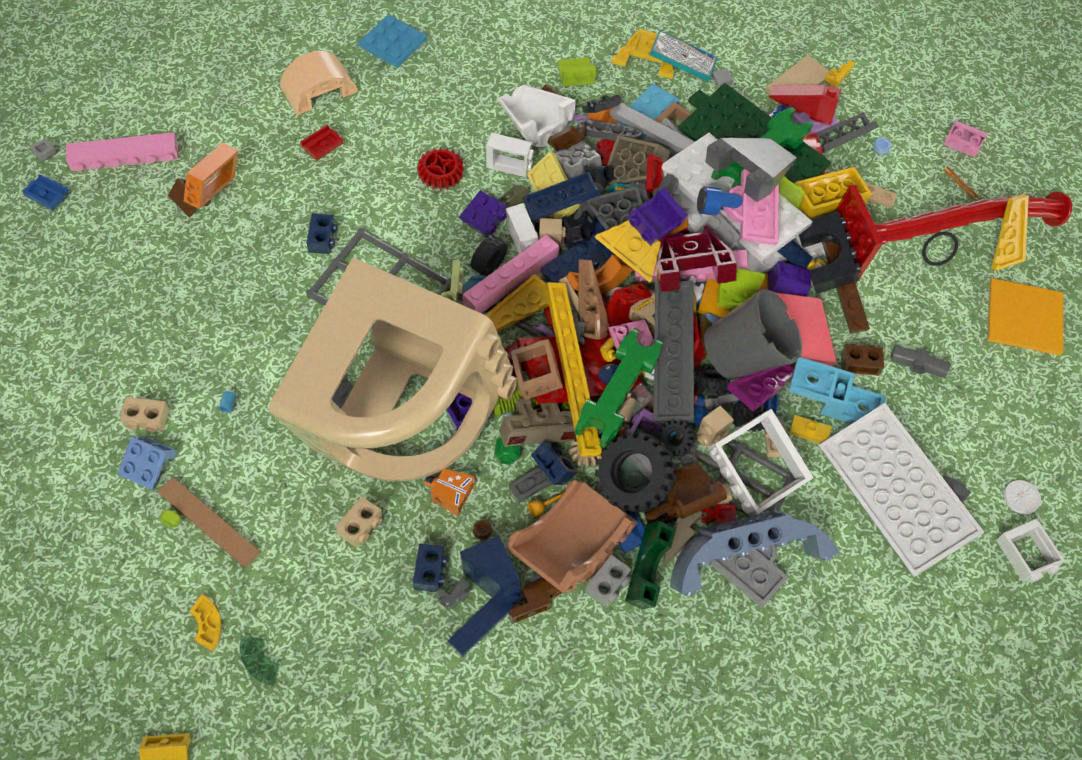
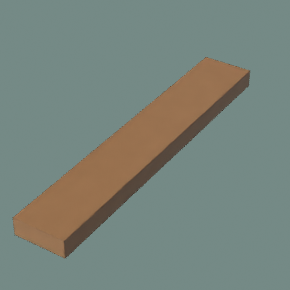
(208, 522)

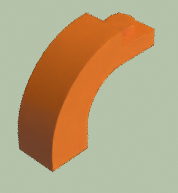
(608, 276)

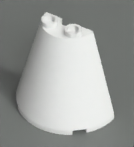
(537, 113)

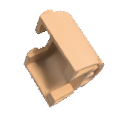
(312, 76)

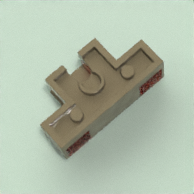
(536, 426)

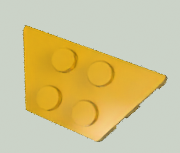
(631, 248)

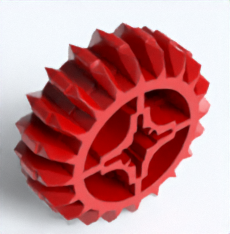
(440, 168)

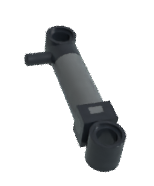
(583, 221)

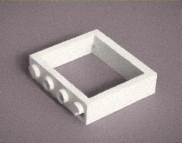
(786, 450)

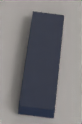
(480, 625)

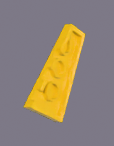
(1013, 234)
(521, 303)

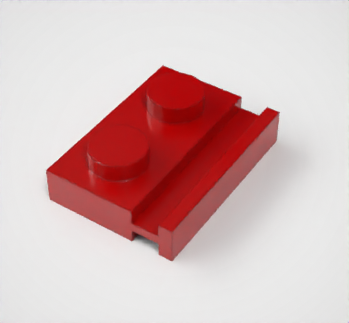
(321, 142)

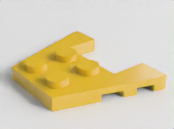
(640, 46)

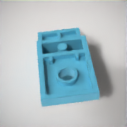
(834, 390)

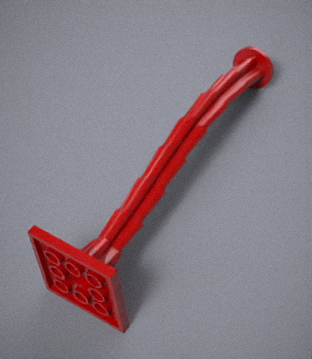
(870, 236)

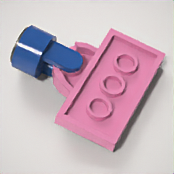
(756, 219)

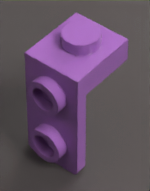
(645, 419)

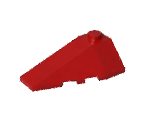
(814, 100)

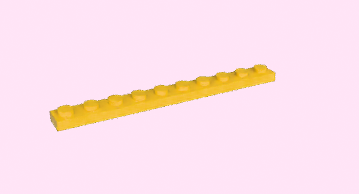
(571, 364)

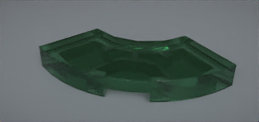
(256, 662)

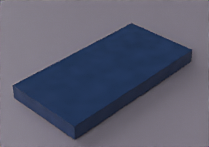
(560, 196)

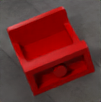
(622, 301)

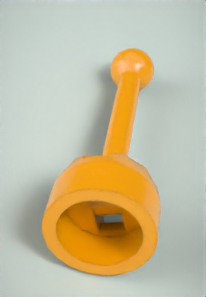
(536, 507)

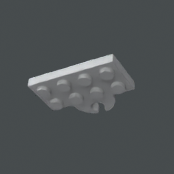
(753, 574)

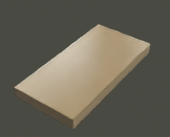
(803, 73)

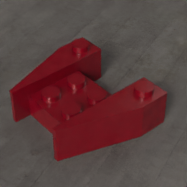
(694, 252)

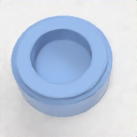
(882, 145)

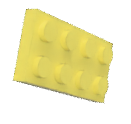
(546, 174)

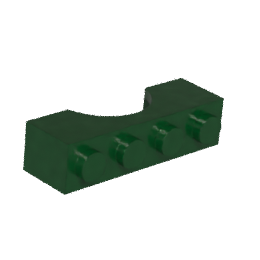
(656, 541)

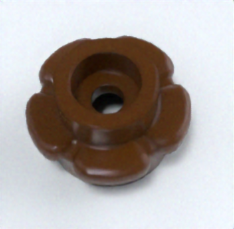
(482, 524)

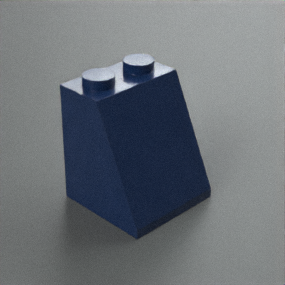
(492, 570)

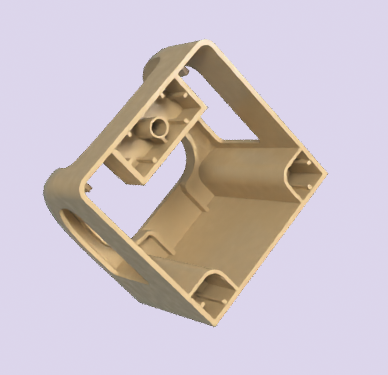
(411, 336)

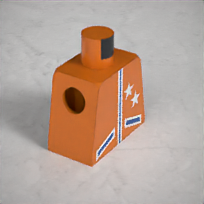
(450, 489)

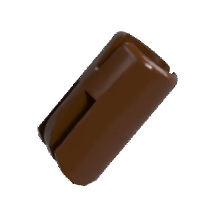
(662, 513)

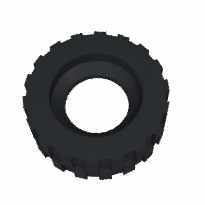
(488, 255)

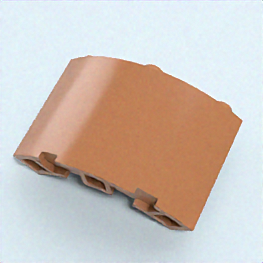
(587, 532)

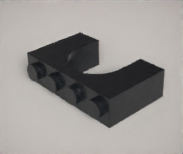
(841, 271)

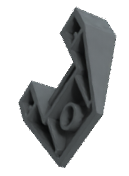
(759, 156)

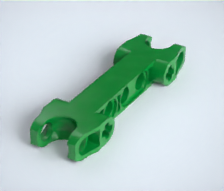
(781, 131)
(605, 413)

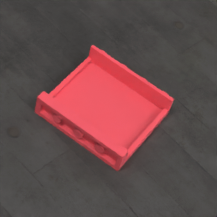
(812, 327)

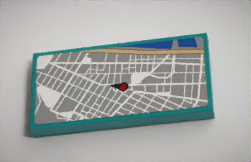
(683, 56)

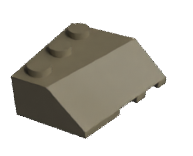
(629, 159)

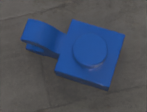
(699, 413)

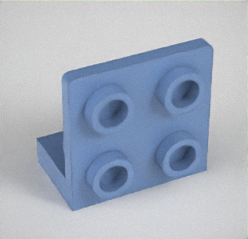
(144, 460)

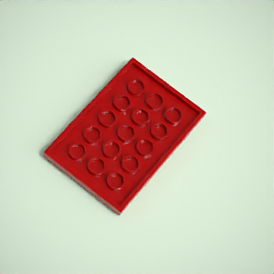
(592, 363)

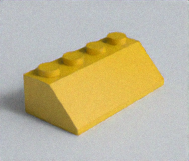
(826, 191)

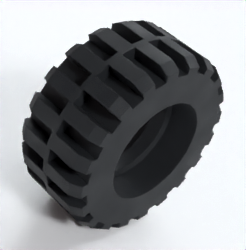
(611, 465)

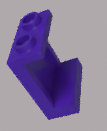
(657, 217)

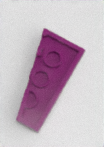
(759, 387)

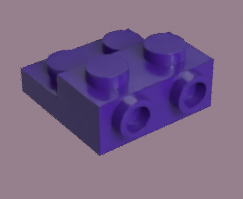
(484, 214)

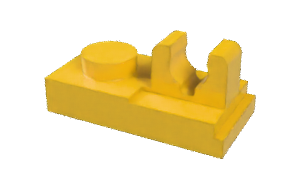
(836, 77)

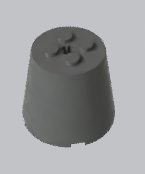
(753, 337)

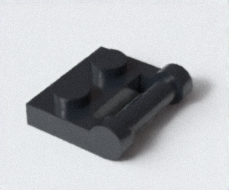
(605, 102)

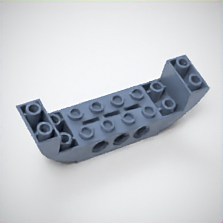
(740, 538)

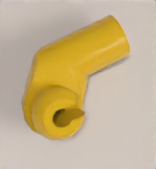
(606, 350)

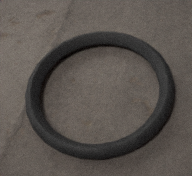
(930, 239)

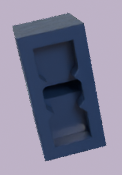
(321, 233)
(554, 463)
(424, 568)

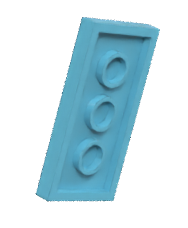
(652, 103)

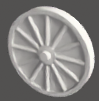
(1022, 497)

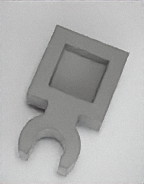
(726, 401)

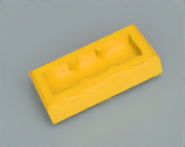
(810, 429)

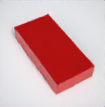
(654, 172)

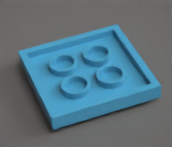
(392, 41)

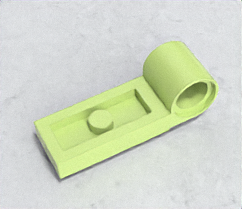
(456, 286)

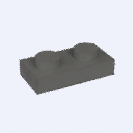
(529, 484)

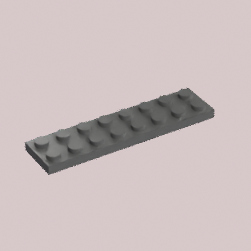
(676, 360)

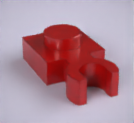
(722, 514)

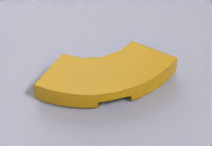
(208, 623)

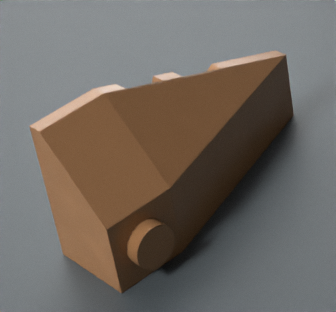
(590, 303)

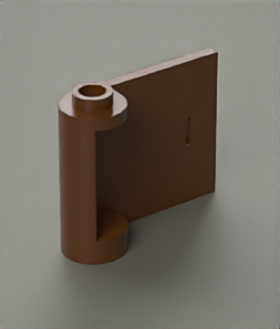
(694, 491)

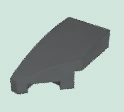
(579, 327)

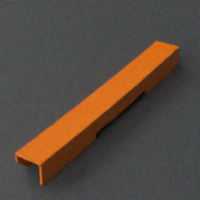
(959, 183)

